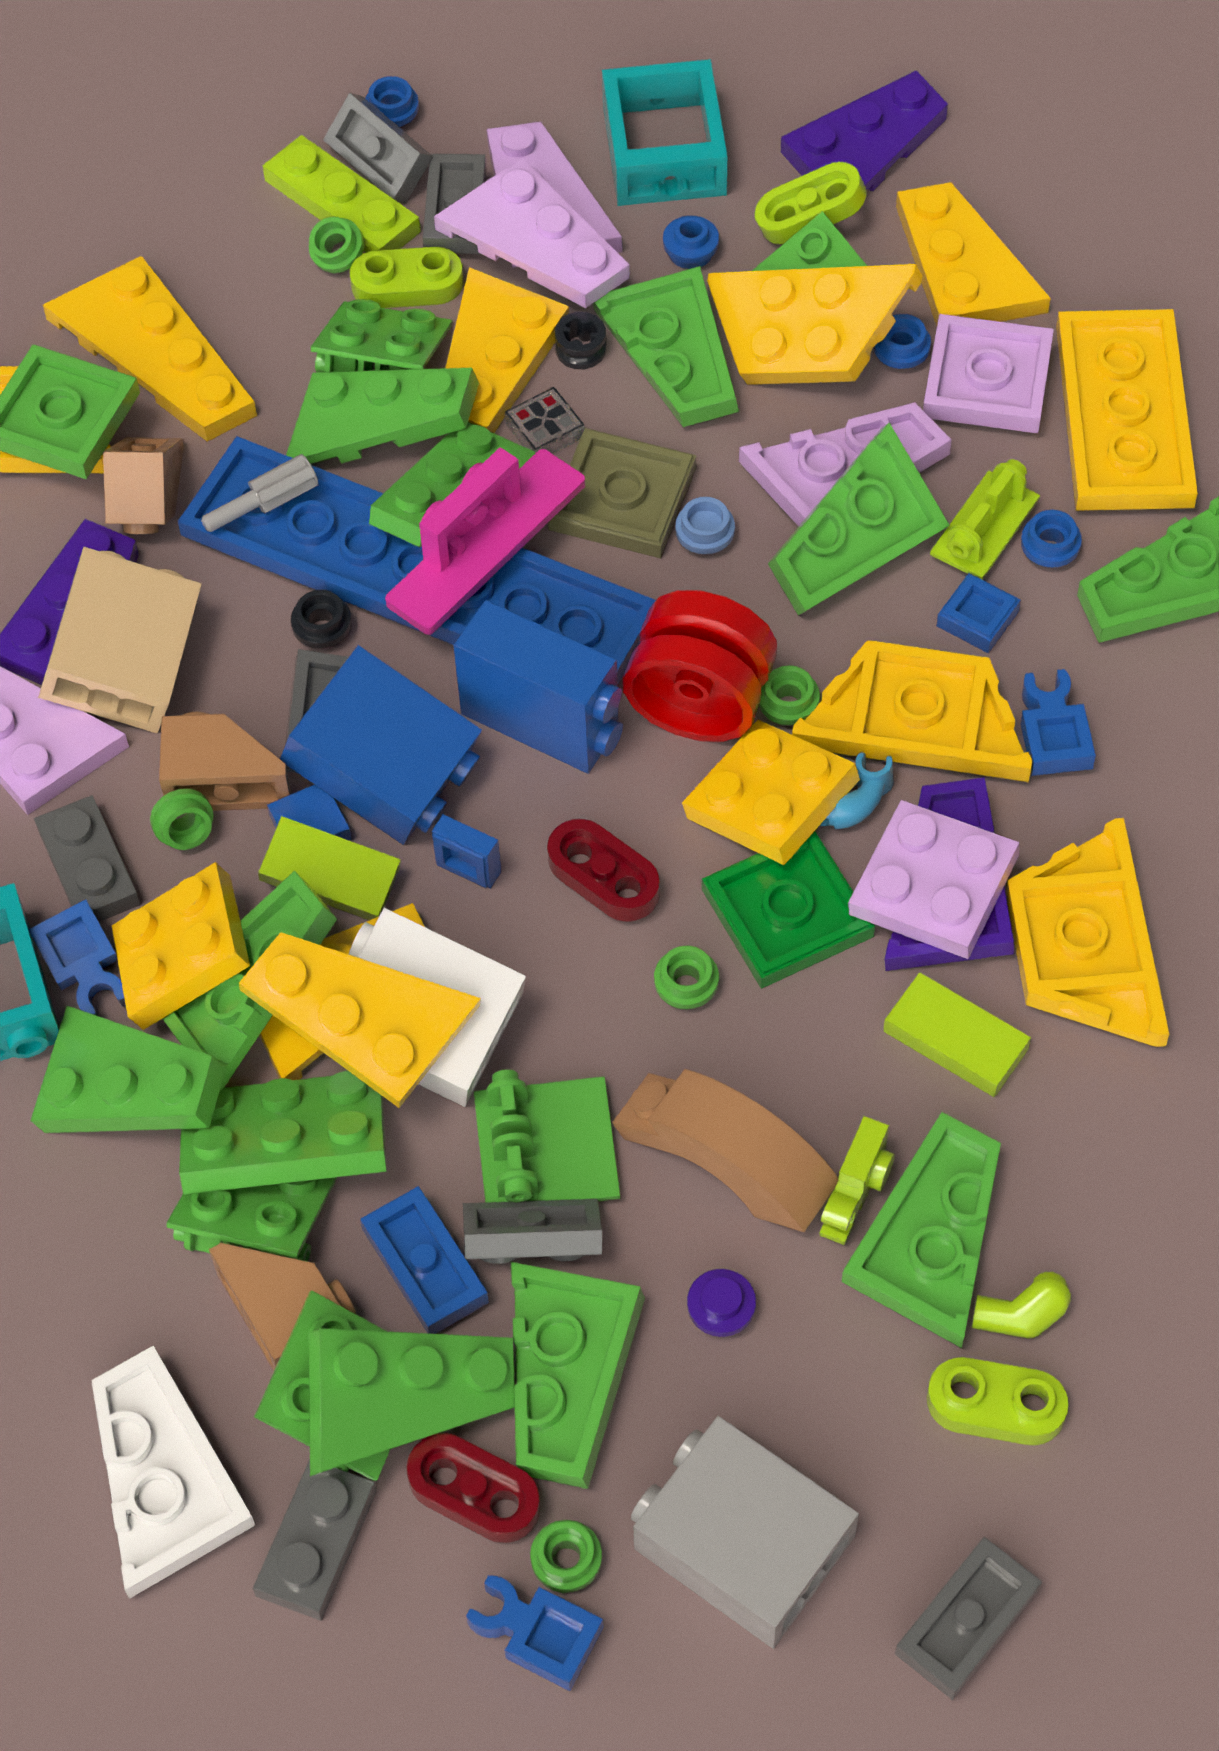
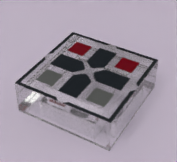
(545, 422)

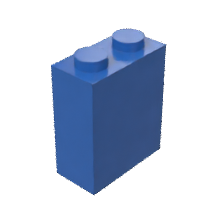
(538, 687)
(382, 746)

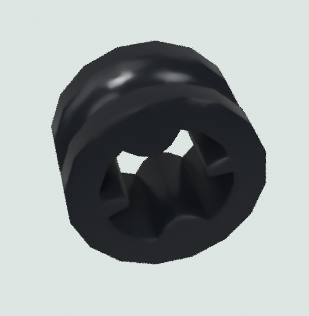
(587, 328)

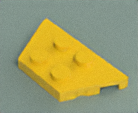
(808, 321)
(920, 711)
(1087, 939)

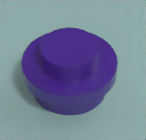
(721, 1302)

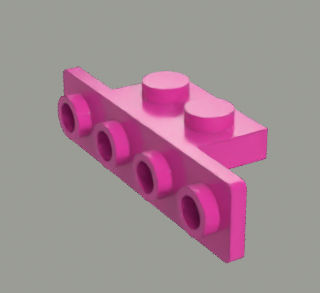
(480, 531)

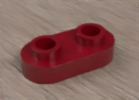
(609, 870)
(478, 1486)

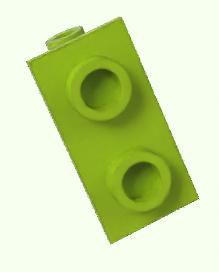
(987, 520)

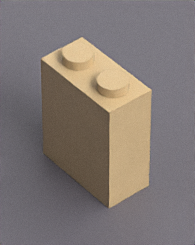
(120, 640)

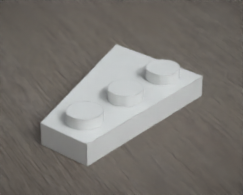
(162, 1474)

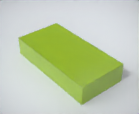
(335, 868)
(956, 1034)

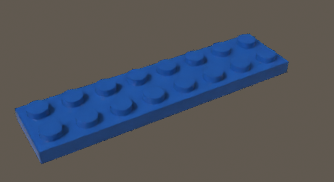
(330, 546)

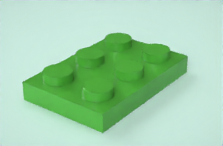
(286, 1134)

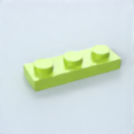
(334, 190)

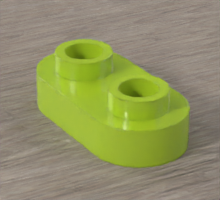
(789, 207)
(407, 277)
(997, 1405)

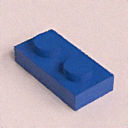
(424, 1261)

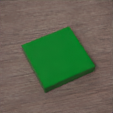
(786, 913)

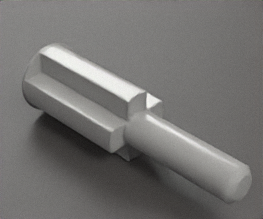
(266, 492)

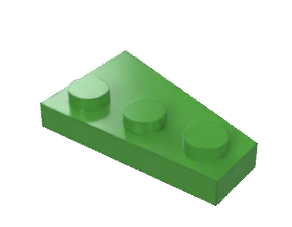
(674, 343)
(436, 477)
(859, 524)
(1157, 583)
(224, 1018)
(123, 1080)
(931, 1231)
(569, 1364)

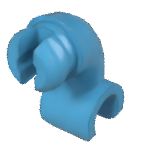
(860, 803)

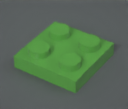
(63, 410)

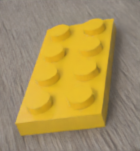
(1125, 410)

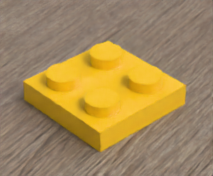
(771, 791)
(179, 946)

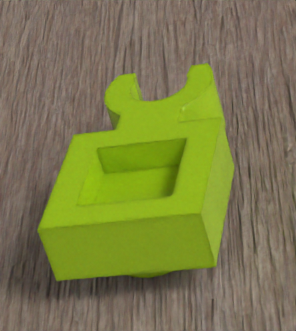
(864, 1168)

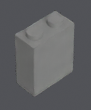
(743, 1529)

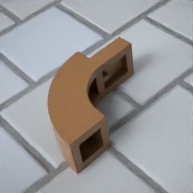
(735, 1141)

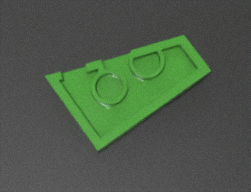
(374, 407)
(399, 1387)

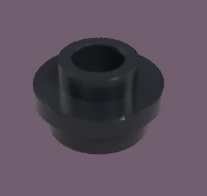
(320, 606)

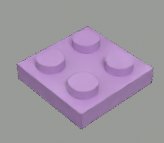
(988, 373)
(934, 879)

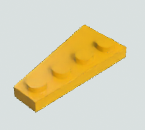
(149, 336)

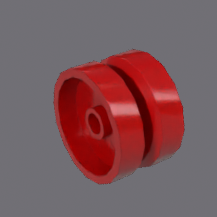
(700, 666)

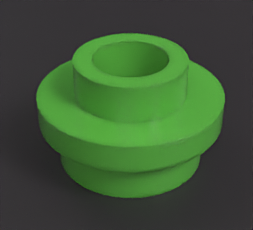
(329, 233)
(789, 682)
(186, 831)
(682, 962)
(566, 1535)

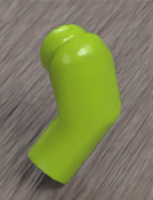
(1029, 1312)

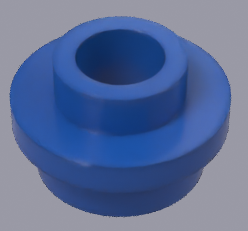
(394, 99)
(690, 241)
(905, 343)
(1051, 526)

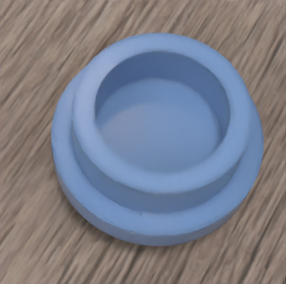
(705, 526)

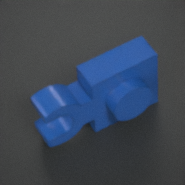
(1053, 732)
(78, 952)
(546, 1635)

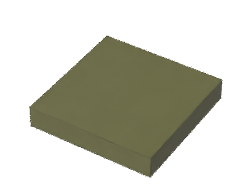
(628, 493)

